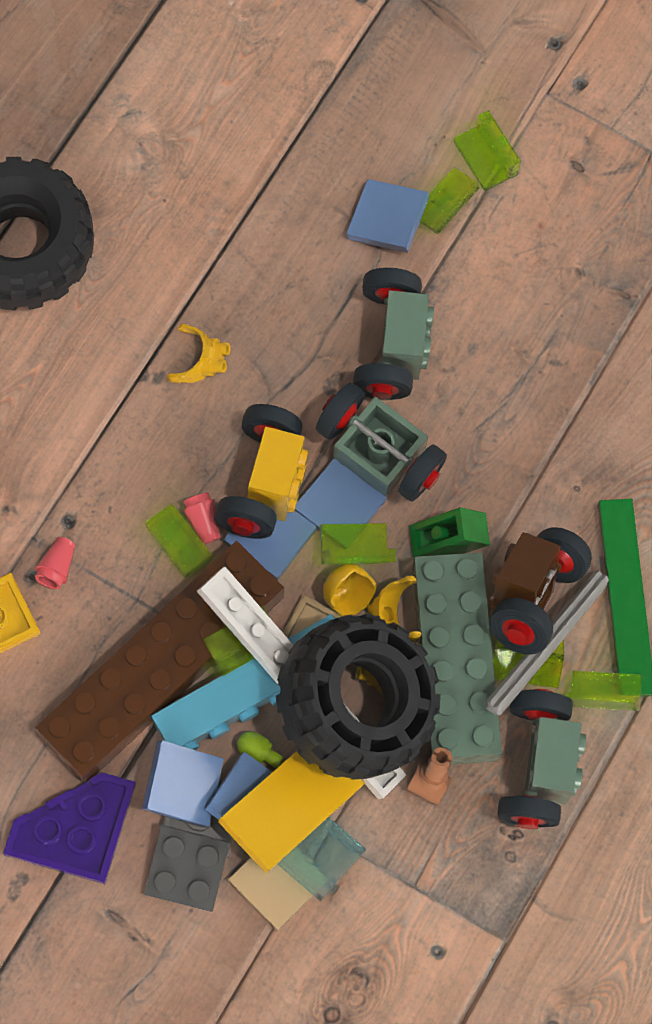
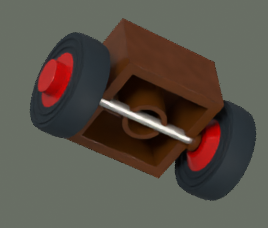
(529, 581)

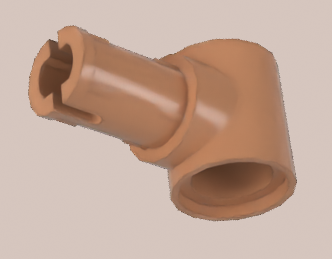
(432, 777)

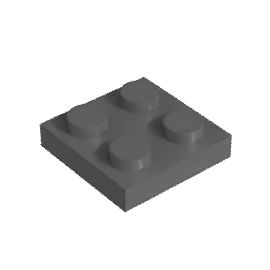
(187, 868)

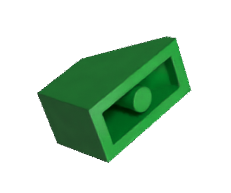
(450, 533)

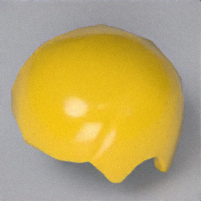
(349, 589)

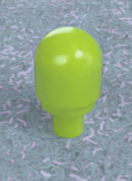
(258, 748)

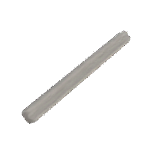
(562, 625)

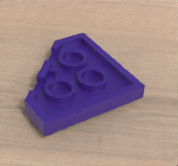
(76, 829)

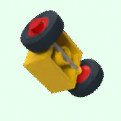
(275, 474)

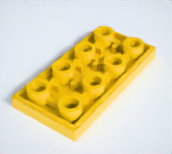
(286, 809)

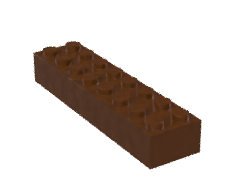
(148, 671)

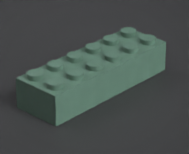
(458, 644)

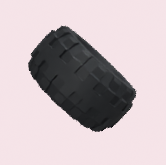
(54, 200)
(314, 704)

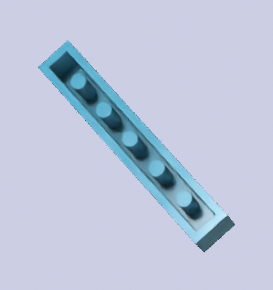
(221, 702)

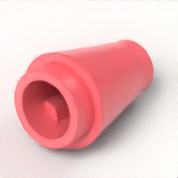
(201, 515)
(55, 565)

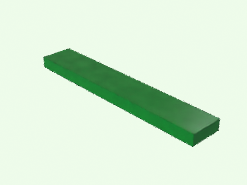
(626, 590)

